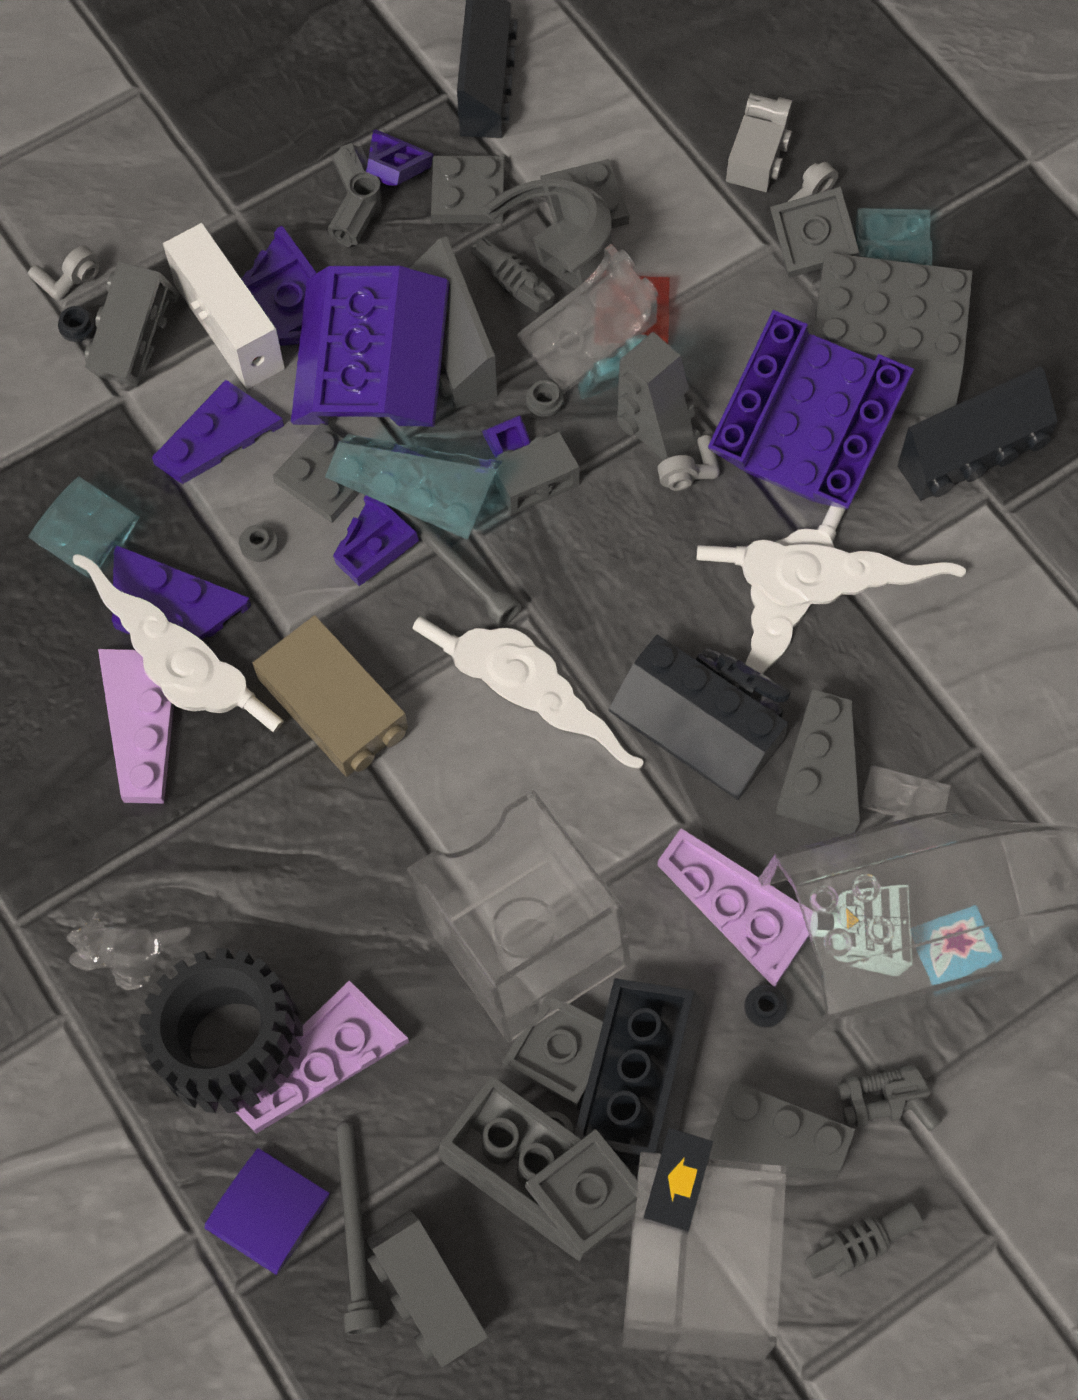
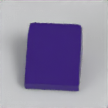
(506, 436)

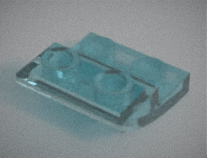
(894, 235)
(606, 371)
(83, 524)

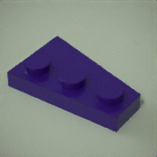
(215, 429)

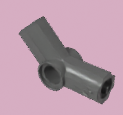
(362, 197)

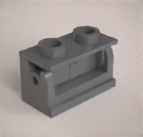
(536, 472)

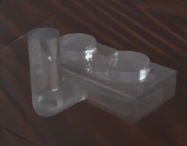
(903, 794)

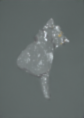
(125, 951)

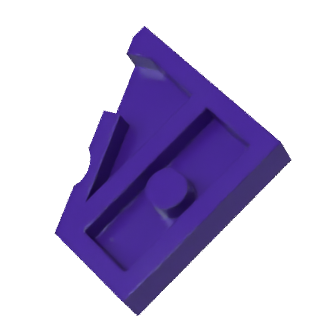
(395, 159)
(373, 541)

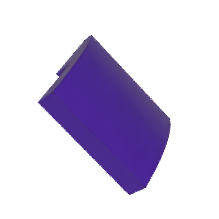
(266, 1211)

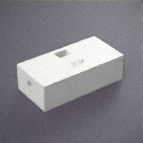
(224, 306)

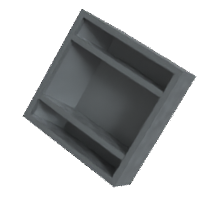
(901, 313)

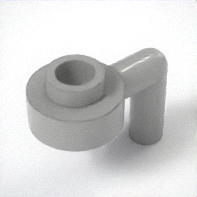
(816, 180)
(78, 267)
(680, 470)

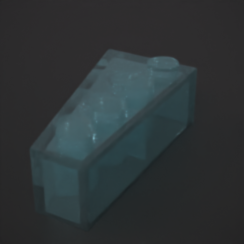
(419, 481)

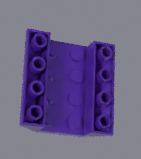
(370, 345)
(809, 413)

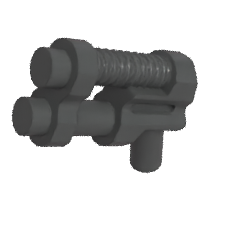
(902, 1092)

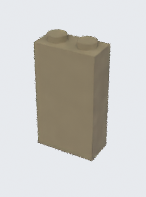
(331, 696)

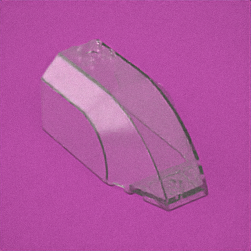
(929, 909)

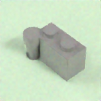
(759, 143)

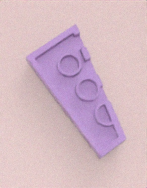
(138, 725)
(753, 918)
(335, 1045)

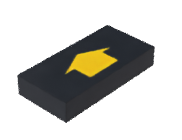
(678, 1181)

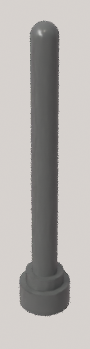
(501, 606)
(361, 1314)

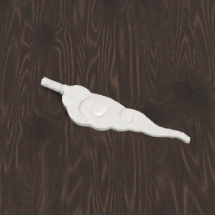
(818, 572)
(775, 622)
(177, 658)
(525, 677)

